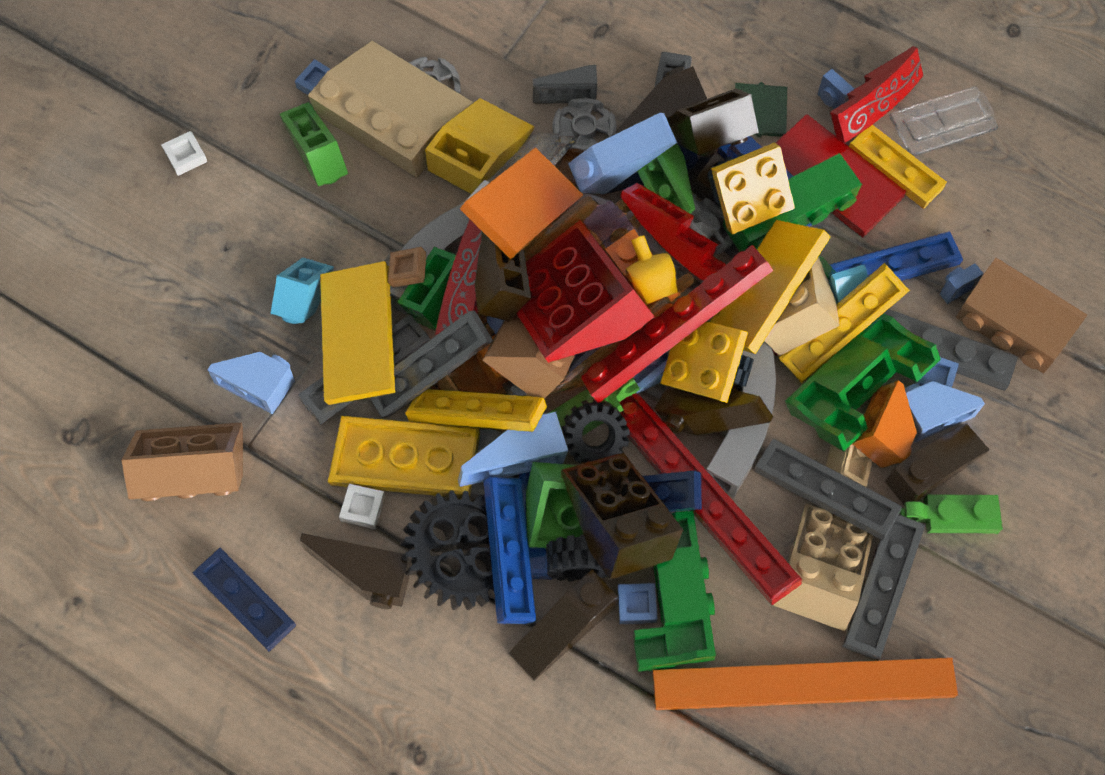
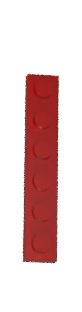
(676, 323)

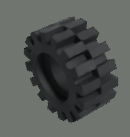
(595, 412)
(570, 559)

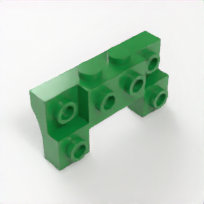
(854, 374)
(683, 608)

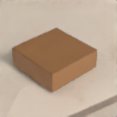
(407, 267)

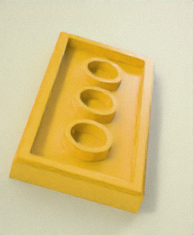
(790, 253)
(357, 333)
(402, 455)

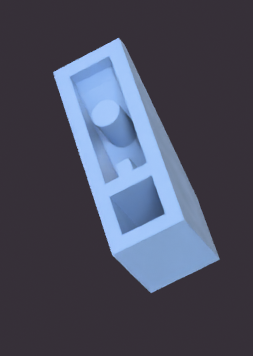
(621, 155)
(515, 451)

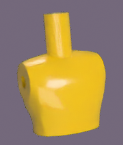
(652, 275)

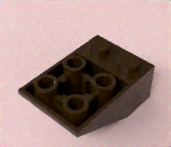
(715, 122)
(621, 515)

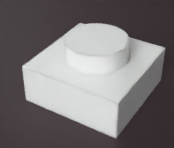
(184, 153)
(362, 506)

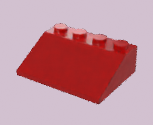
(578, 297)

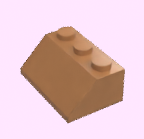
(1020, 316)
(522, 363)
(184, 461)

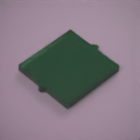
(769, 107)

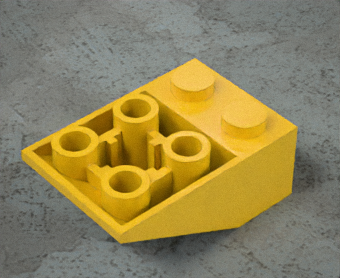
(475, 144)

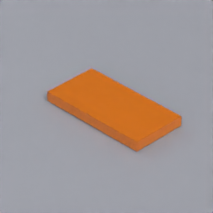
(521, 202)

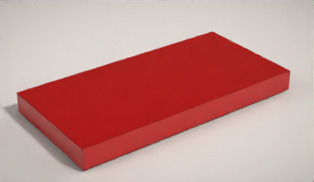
(811, 144)

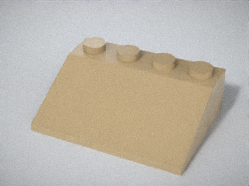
(386, 105)

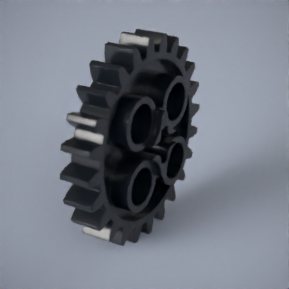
(451, 517)

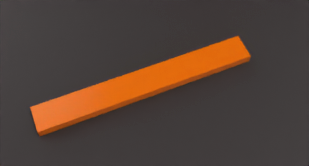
(804, 683)

